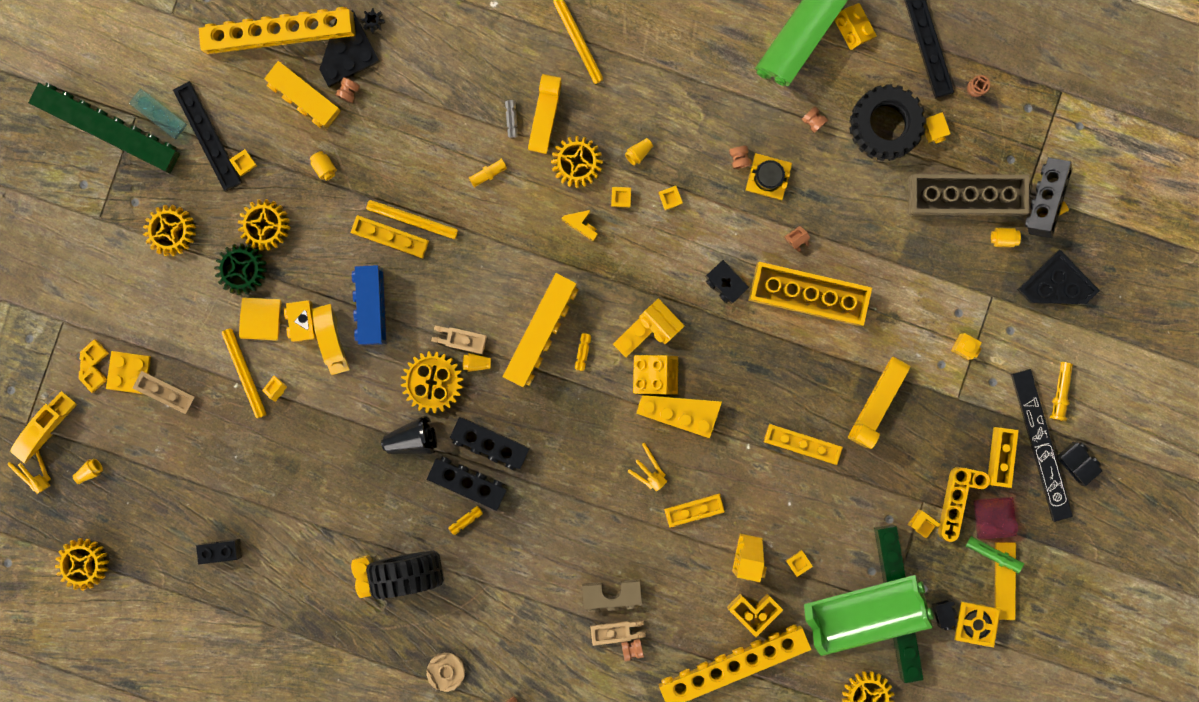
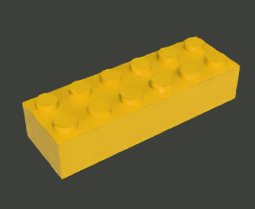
(810, 294)
(540, 330)

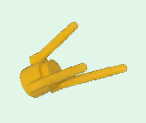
(655, 479)
(36, 483)

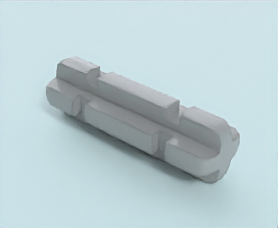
(511, 118)

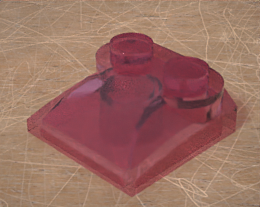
(995, 518)

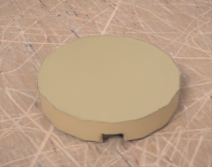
(445, 672)

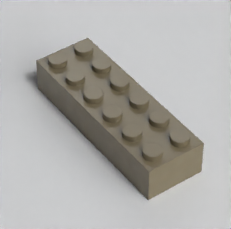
(969, 194)

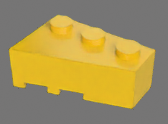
(749, 558)

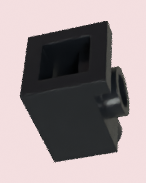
(945, 614)

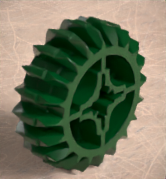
(233, 273)

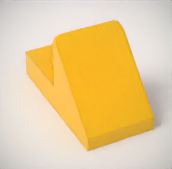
(576, 221)

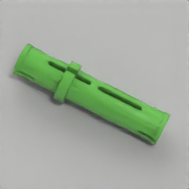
(995, 555)

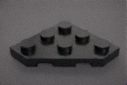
(347, 56)
(1058, 283)

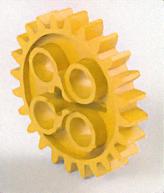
(449, 385)

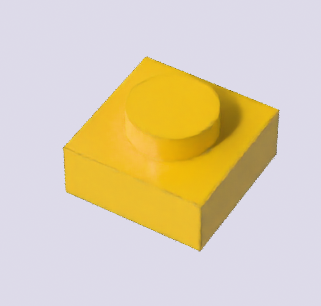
(243, 162)
(621, 197)
(670, 198)
(274, 388)
(799, 563)

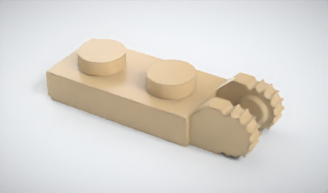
(462, 339)
(615, 632)

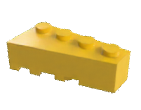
(686, 414)

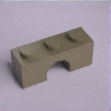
(628, 596)

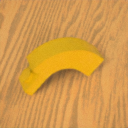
(328, 339)

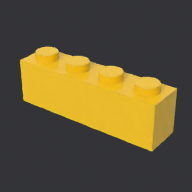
(302, 94)

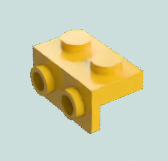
(855, 26)

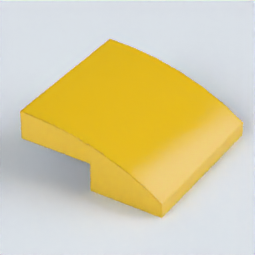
(260, 319)

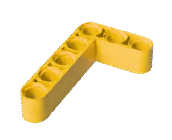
(865, 427)

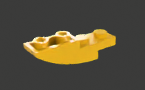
(41, 426)

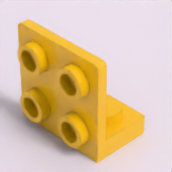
(655, 374)

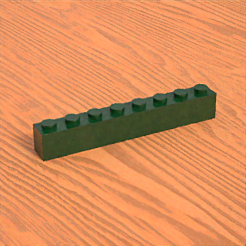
(107, 129)
(893, 569)

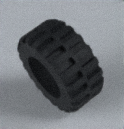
(905, 105)
(405, 574)

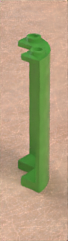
(798, 39)
(868, 615)

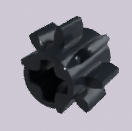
(376, 16)

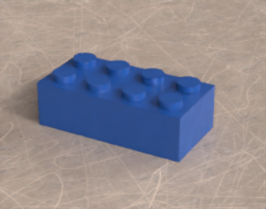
(369, 305)

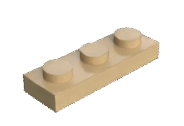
(163, 392)

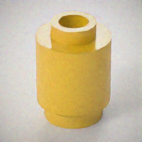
(323, 165)
(1005, 237)

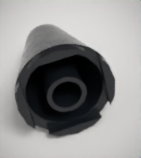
(411, 438)

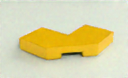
(88, 373)

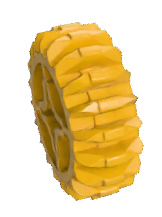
(568, 158)
(264, 217)
(162, 233)
(70, 553)
(874, 693)

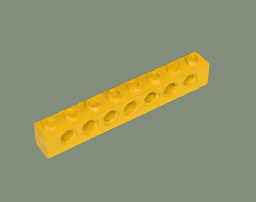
(344, 28)
(799, 646)

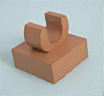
(797, 237)

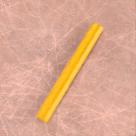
(578, 40)
(412, 219)
(244, 373)

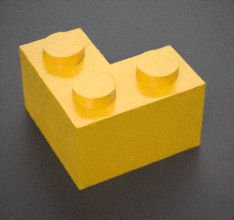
(755, 617)

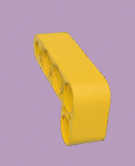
(545, 113)
(959, 504)

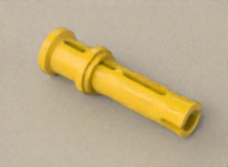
(1061, 400)

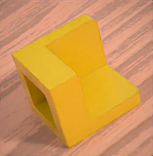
(923, 523)

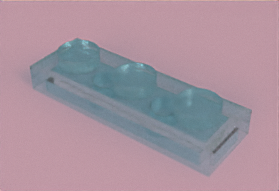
(158, 113)

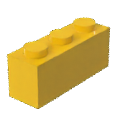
(1002, 457)

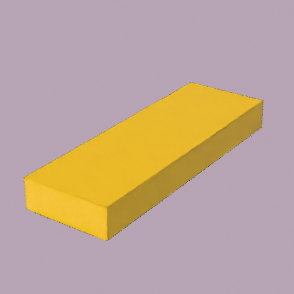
(694, 510)

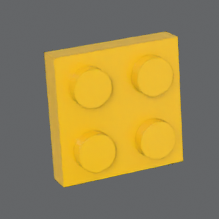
(125, 369)

